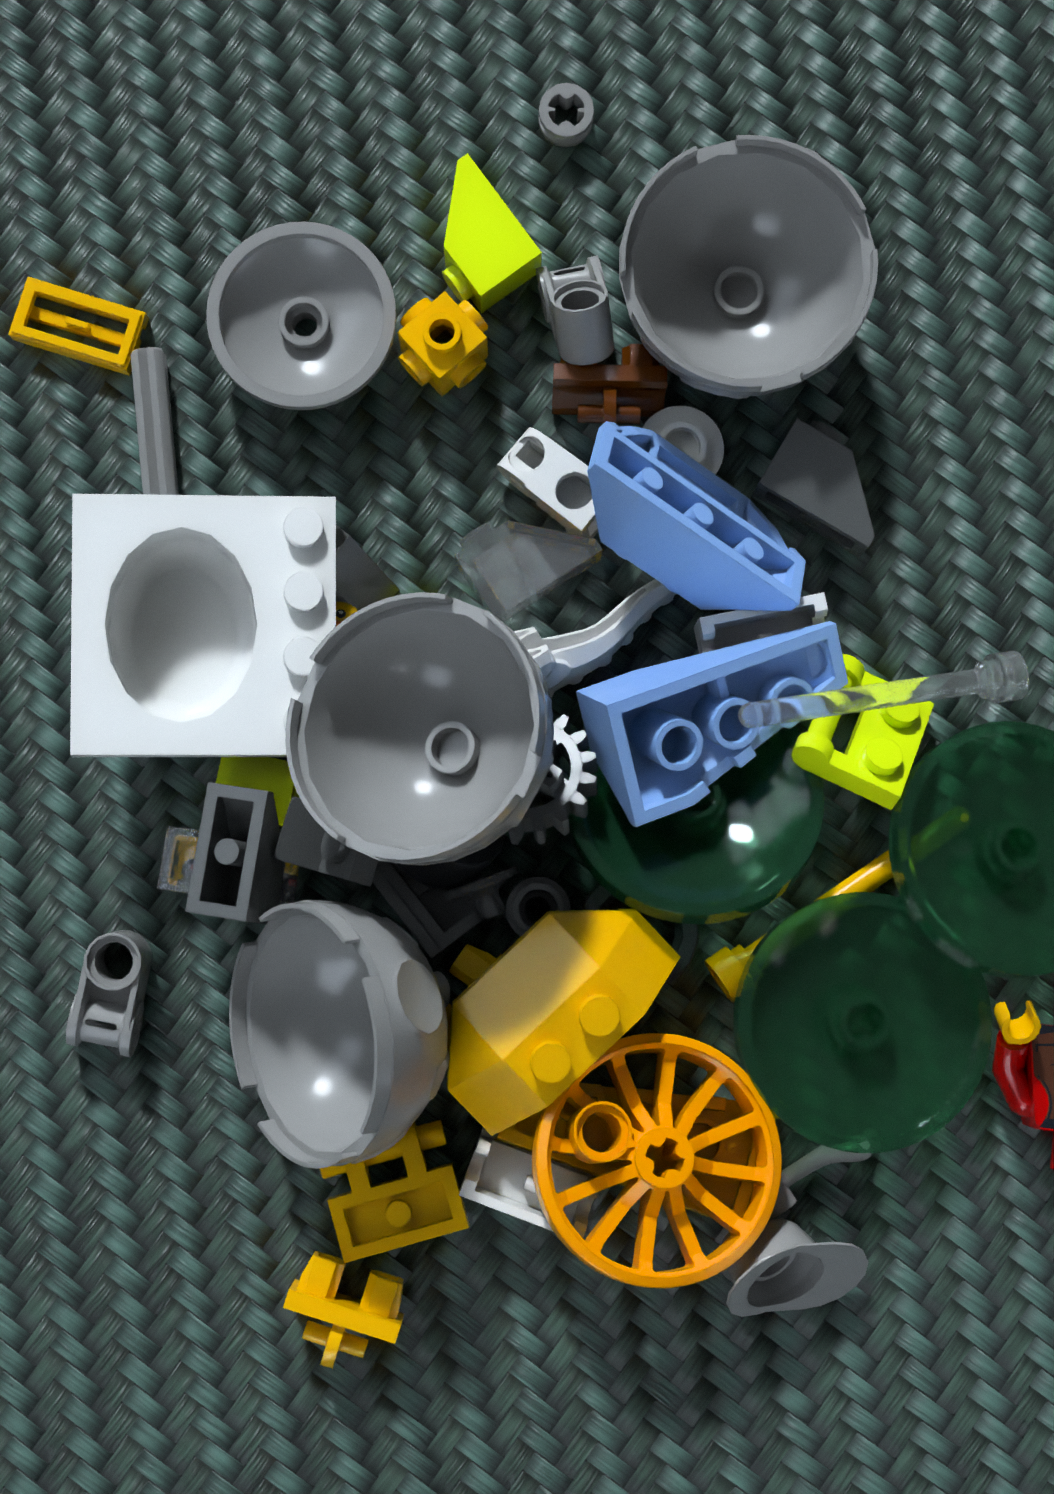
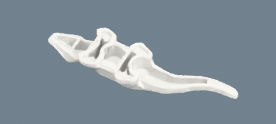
(573, 655)

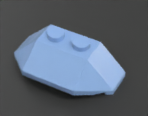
(688, 525)

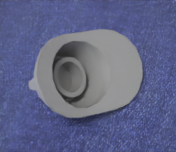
(792, 1271)

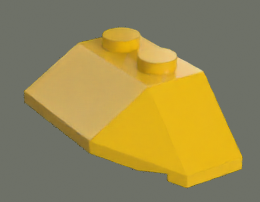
(551, 1010)

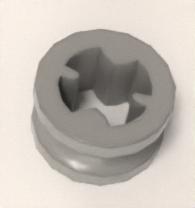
(566, 96)

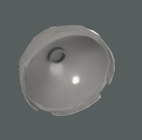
(747, 265)
(420, 730)
(337, 1030)

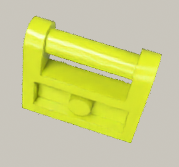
(878, 750)

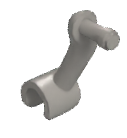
(804, 1166)

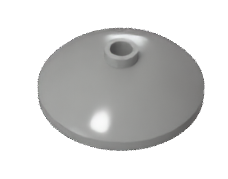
(294, 276)

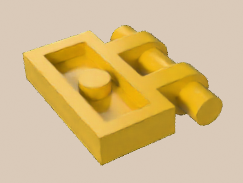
(400, 1209)

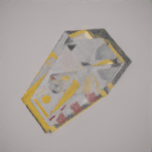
(521, 564)

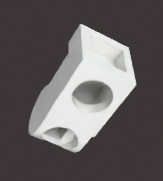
(553, 480)

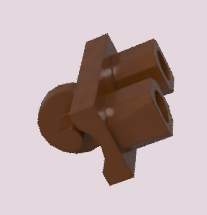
(611, 391)

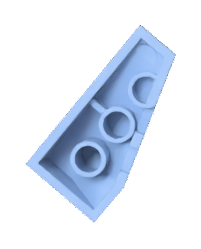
(677, 725)

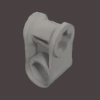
(578, 311)
(110, 997)

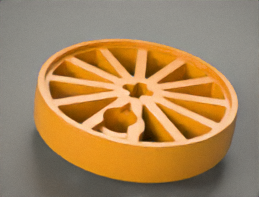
(637, 1132)

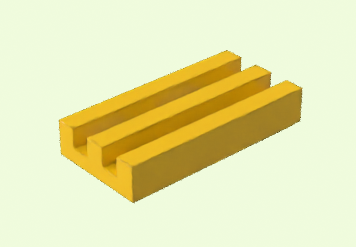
(127, 342)

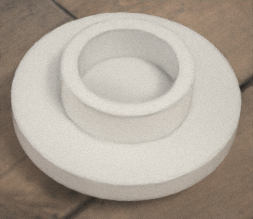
(691, 433)

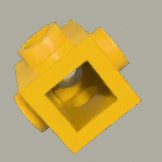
(445, 363)

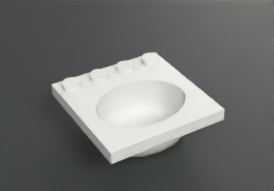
(197, 609)

